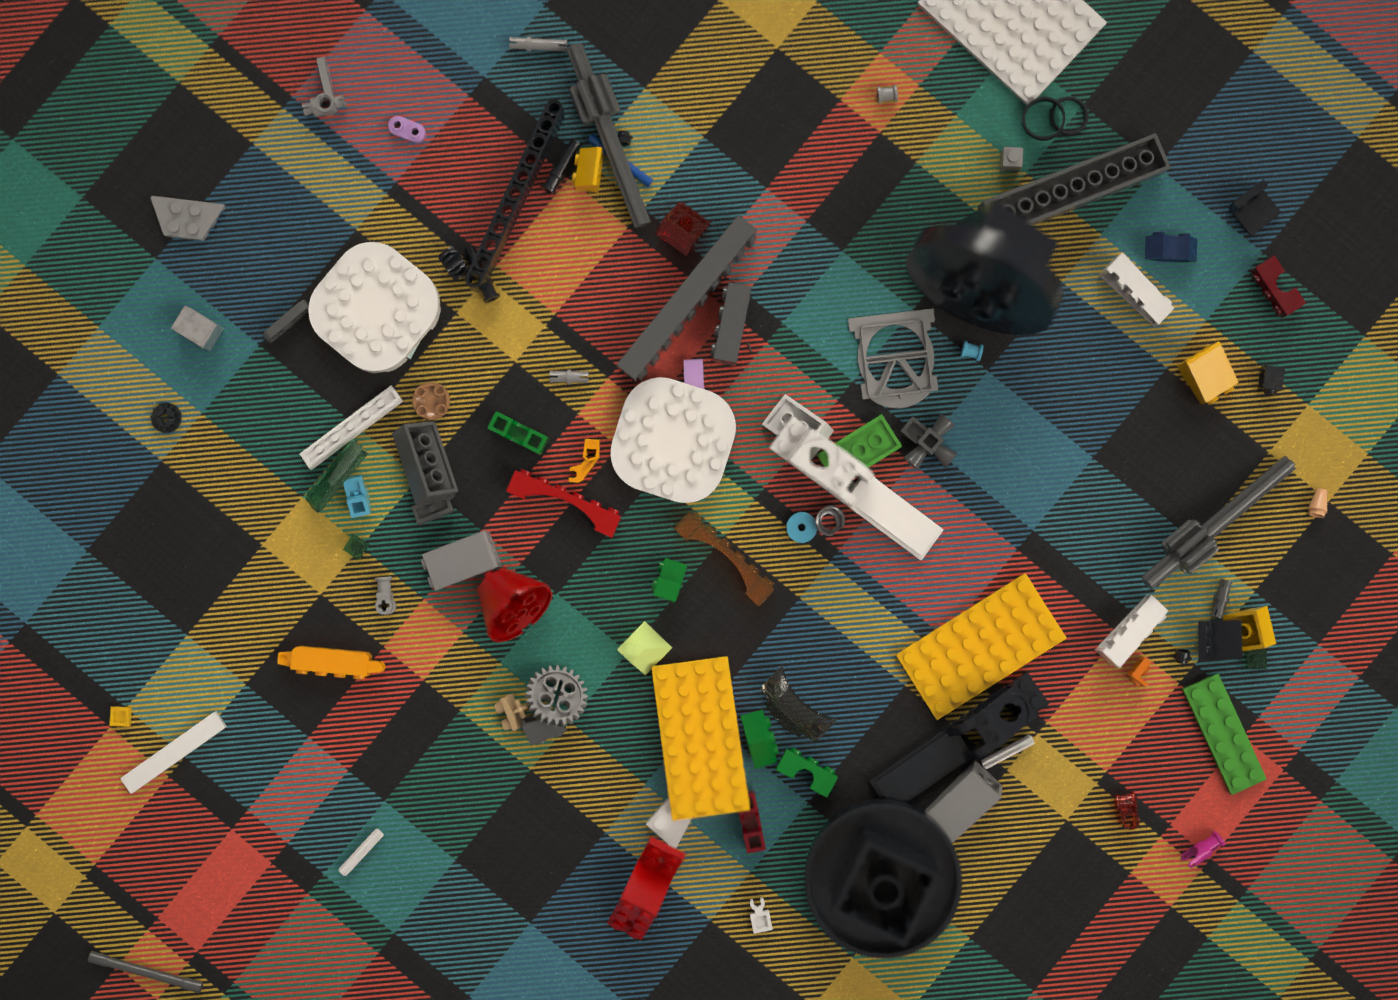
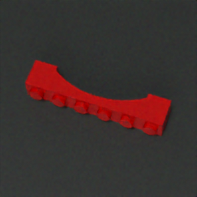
(524, 485)

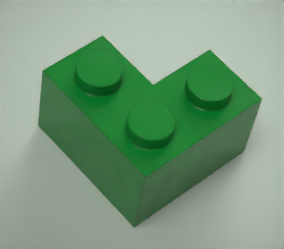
(669, 580)
(760, 738)

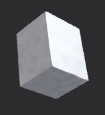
(197, 328)

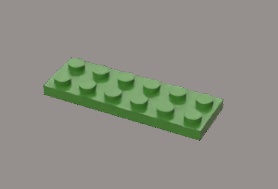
(1224, 734)

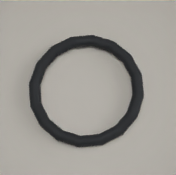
(1085, 118)

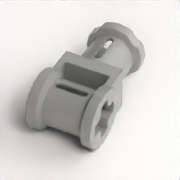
(384, 596)

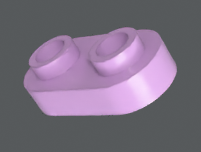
(406, 129)

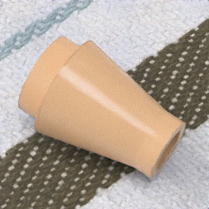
(1318, 505)

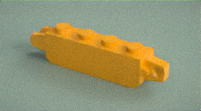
(330, 661)

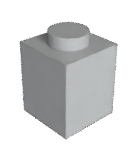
(1011, 159)

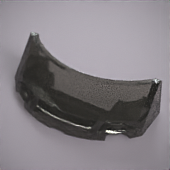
(791, 710)

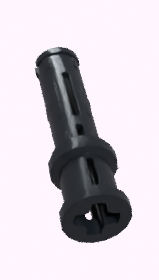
(557, 174)
(489, 292)

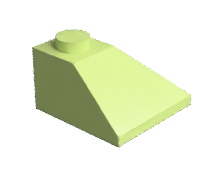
(644, 648)

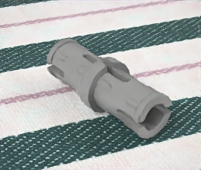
(569, 376)

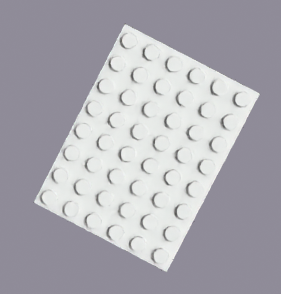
(1019, 39)

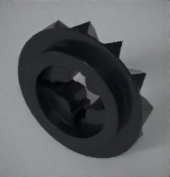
(172, 411)

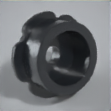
(625, 138)
(1182, 656)

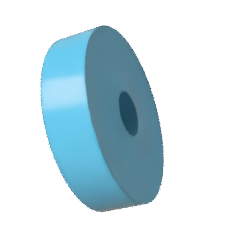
(810, 527)

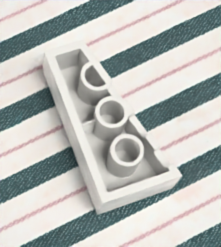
(1132, 631)

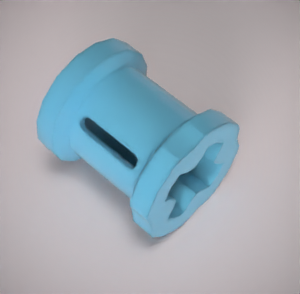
(972, 350)

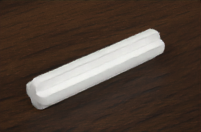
(1007, 751)
(362, 850)

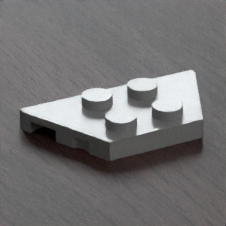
(185, 217)

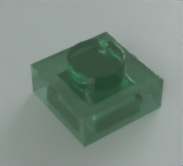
(356, 547)
(1256, 659)

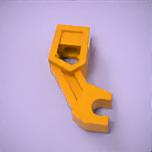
(584, 468)

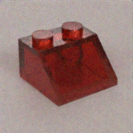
(682, 228)

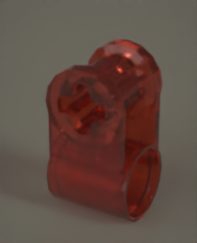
(1127, 808)

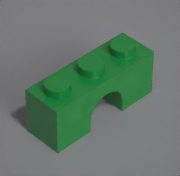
(518, 433)
(792, 762)

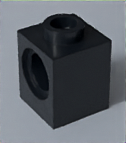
(1271, 379)

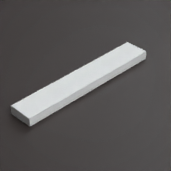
(351, 427)
(173, 752)

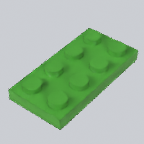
(867, 443)

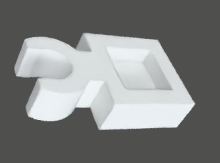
(760, 918)

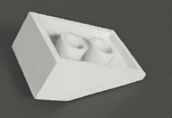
(788, 407)

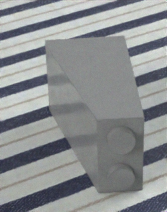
(461, 560)
(965, 800)

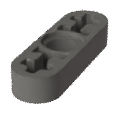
(286, 321)

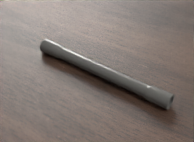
(105, 960)

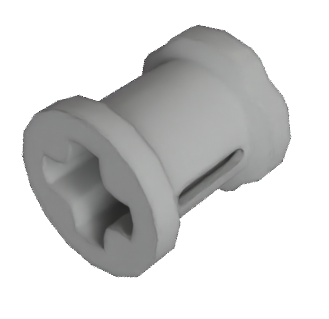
(887, 94)

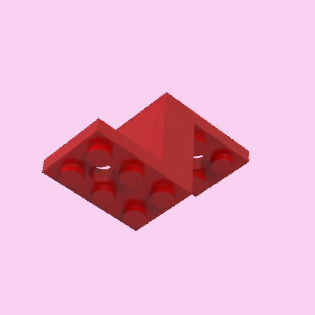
(646, 888)

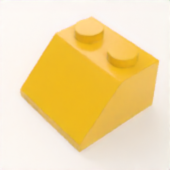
(588, 169)
(1256, 627)

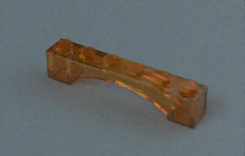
(692, 528)

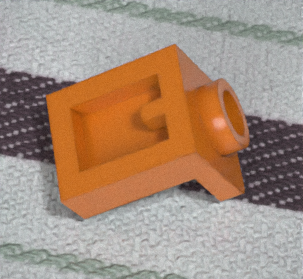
(1140, 668)

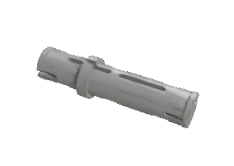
(537, 44)

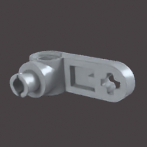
(315, 104)

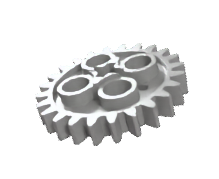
(573, 701)

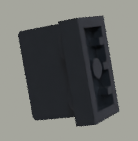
(1254, 208)
(1220, 639)

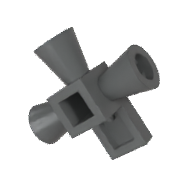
(928, 441)

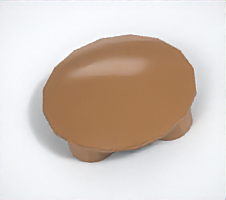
(431, 401)

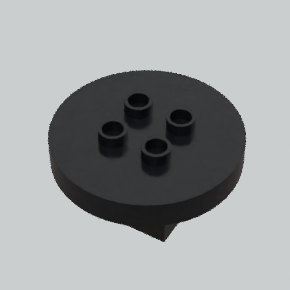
(989, 271)
(883, 878)

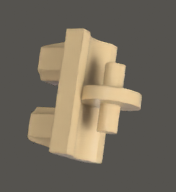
(513, 710)

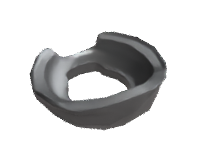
(839, 519)

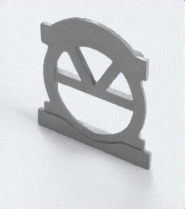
(919, 323)

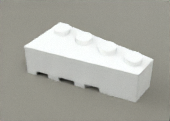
(1136, 289)
(664, 827)

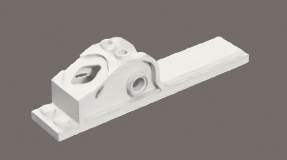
(868, 495)

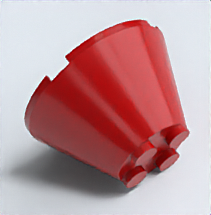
(511, 603)

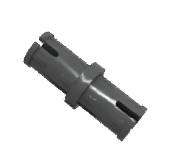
(1221, 598)

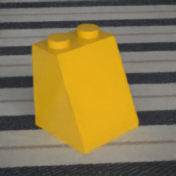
(1209, 373)

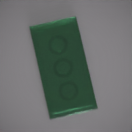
(335, 475)

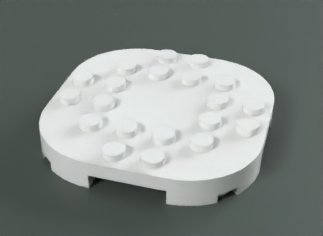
(374, 307)
(673, 440)

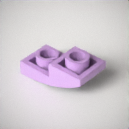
(694, 372)

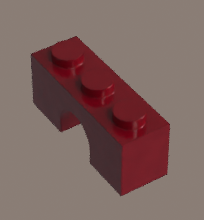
(1266, 276)
(752, 826)

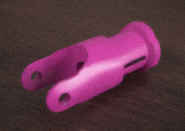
(1203, 849)

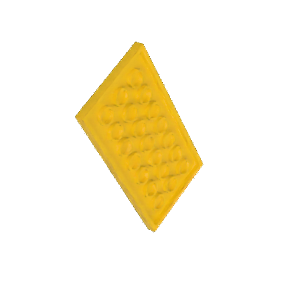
(980, 646)
(700, 738)

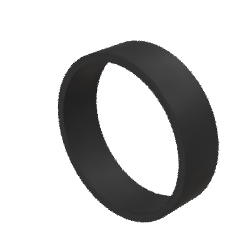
(1042, 99)

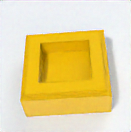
(120, 716)

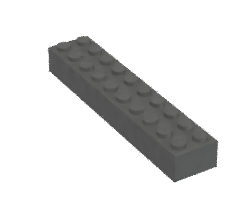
(1086, 181)
(687, 298)

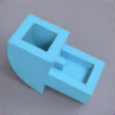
(357, 496)

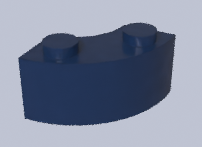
(1171, 248)

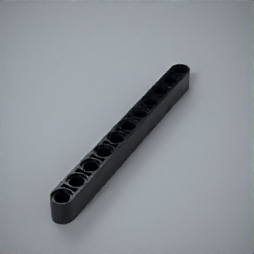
(515, 186)

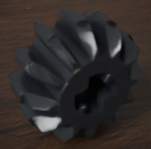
(453, 263)

